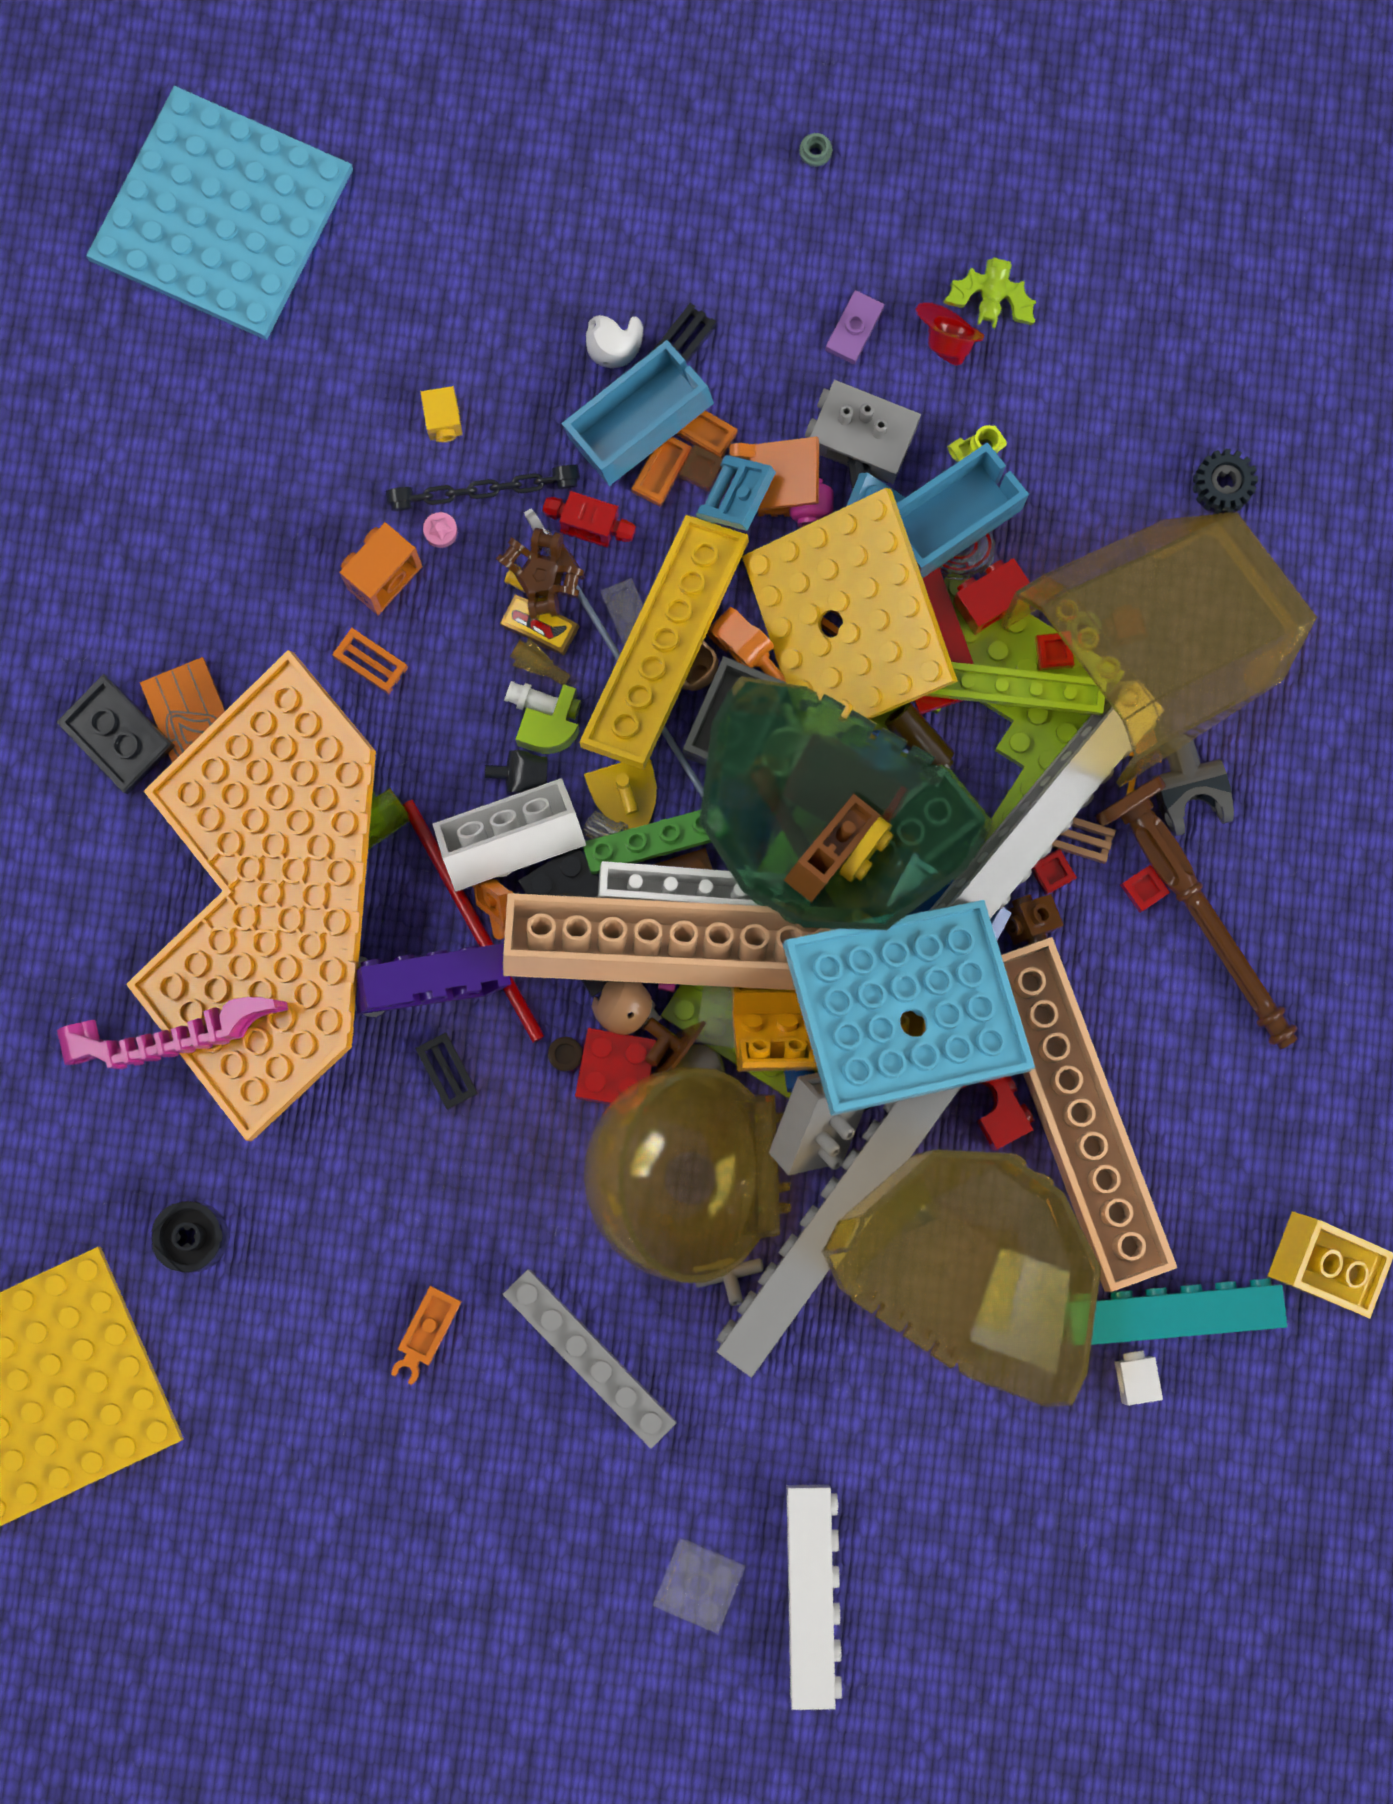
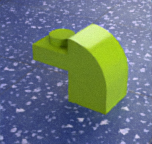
(551, 733)

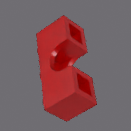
(1007, 1118)

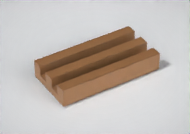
(1082, 852)

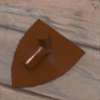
(670, 1047)

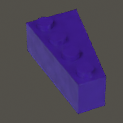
(430, 979)

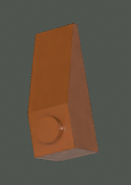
(831, 848)

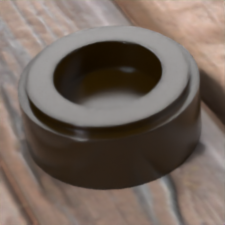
(565, 1054)

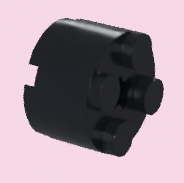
(170, 1236)

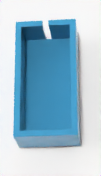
(638, 412)
(960, 507)

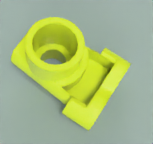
(961, 448)

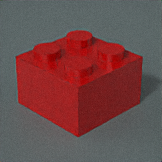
(611, 1065)

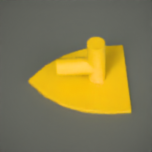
(624, 792)

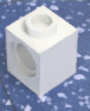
(1138, 1378)

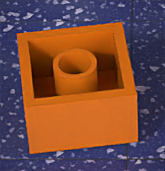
(380, 567)

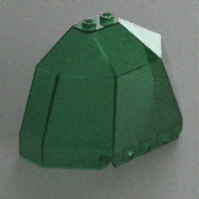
(788, 767)

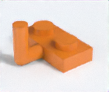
(492, 899)

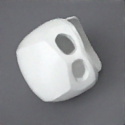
(610, 344)

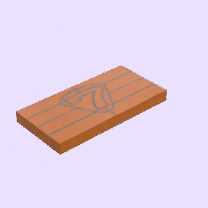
(183, 703)

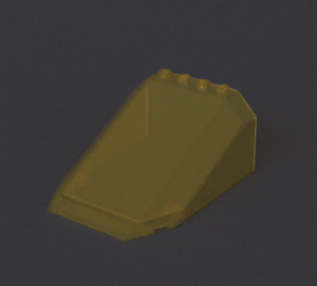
(1174, 626)

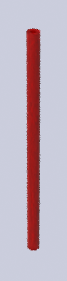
(470, 916)

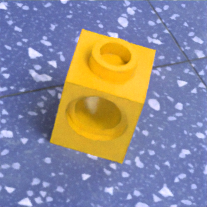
(441, 414)

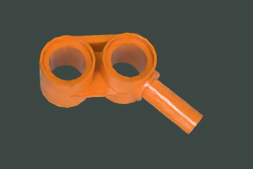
(744, 642)

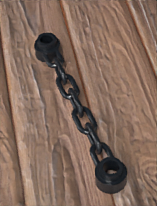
(402, 497)

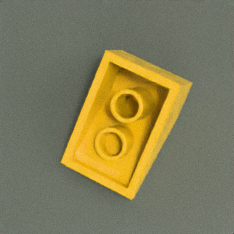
(1331, 1264)

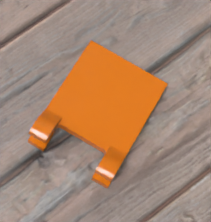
(795, 468)

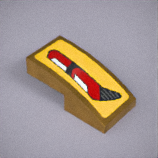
(547, 631)

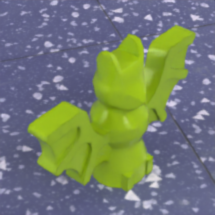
(994, 288)

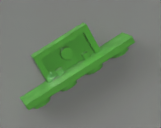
(646, 841)

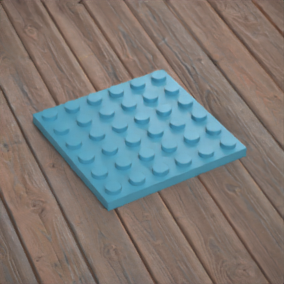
(220, 212)

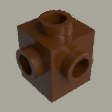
(1032, 919)

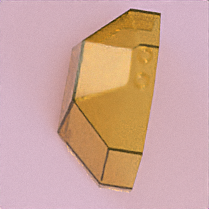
(979, 1266)

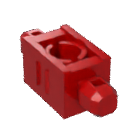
(589, 519)

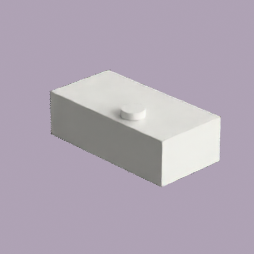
(508, 834)

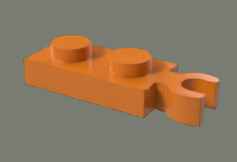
(426, 1331)

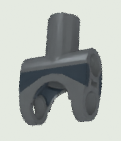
(1193, 781)

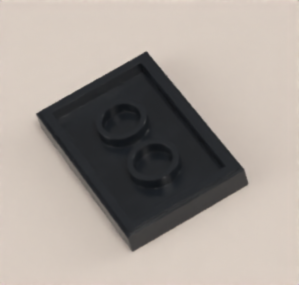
(115, 734)

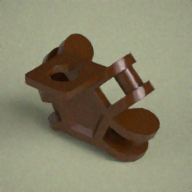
(543, 574)

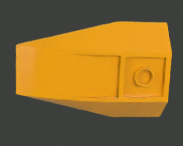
(773, 1033)

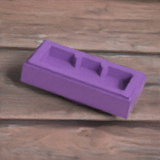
(854, 327)

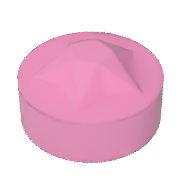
(440, 530)

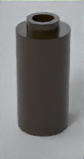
(914, 728)

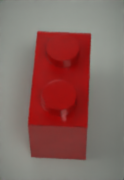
(989, 597)

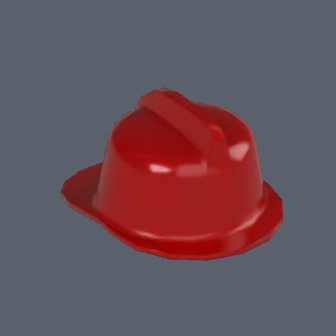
(948, 333)

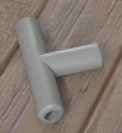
(731, 1281)

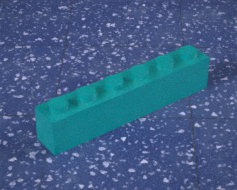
(1189, 1312)

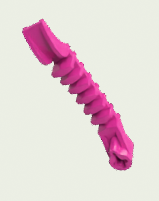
(82, 1042)

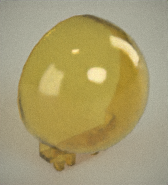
(685, 1174)

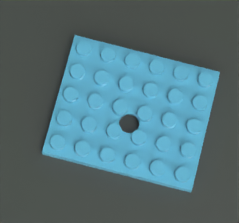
(927, 963)

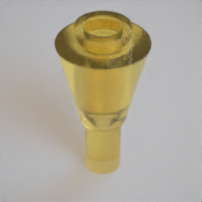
(533, 659)

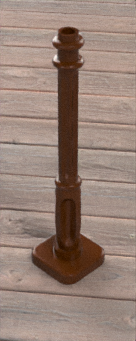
(1177, 873)

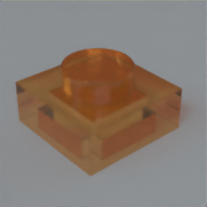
(701, 468)

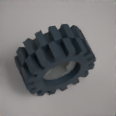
(1229, 497)

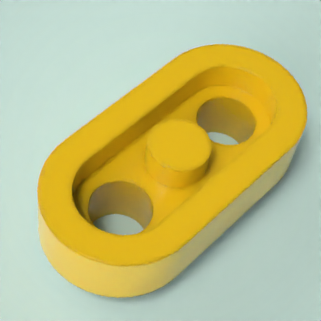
(858, 862)

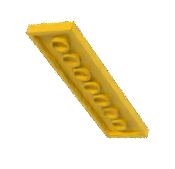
(664, 642)

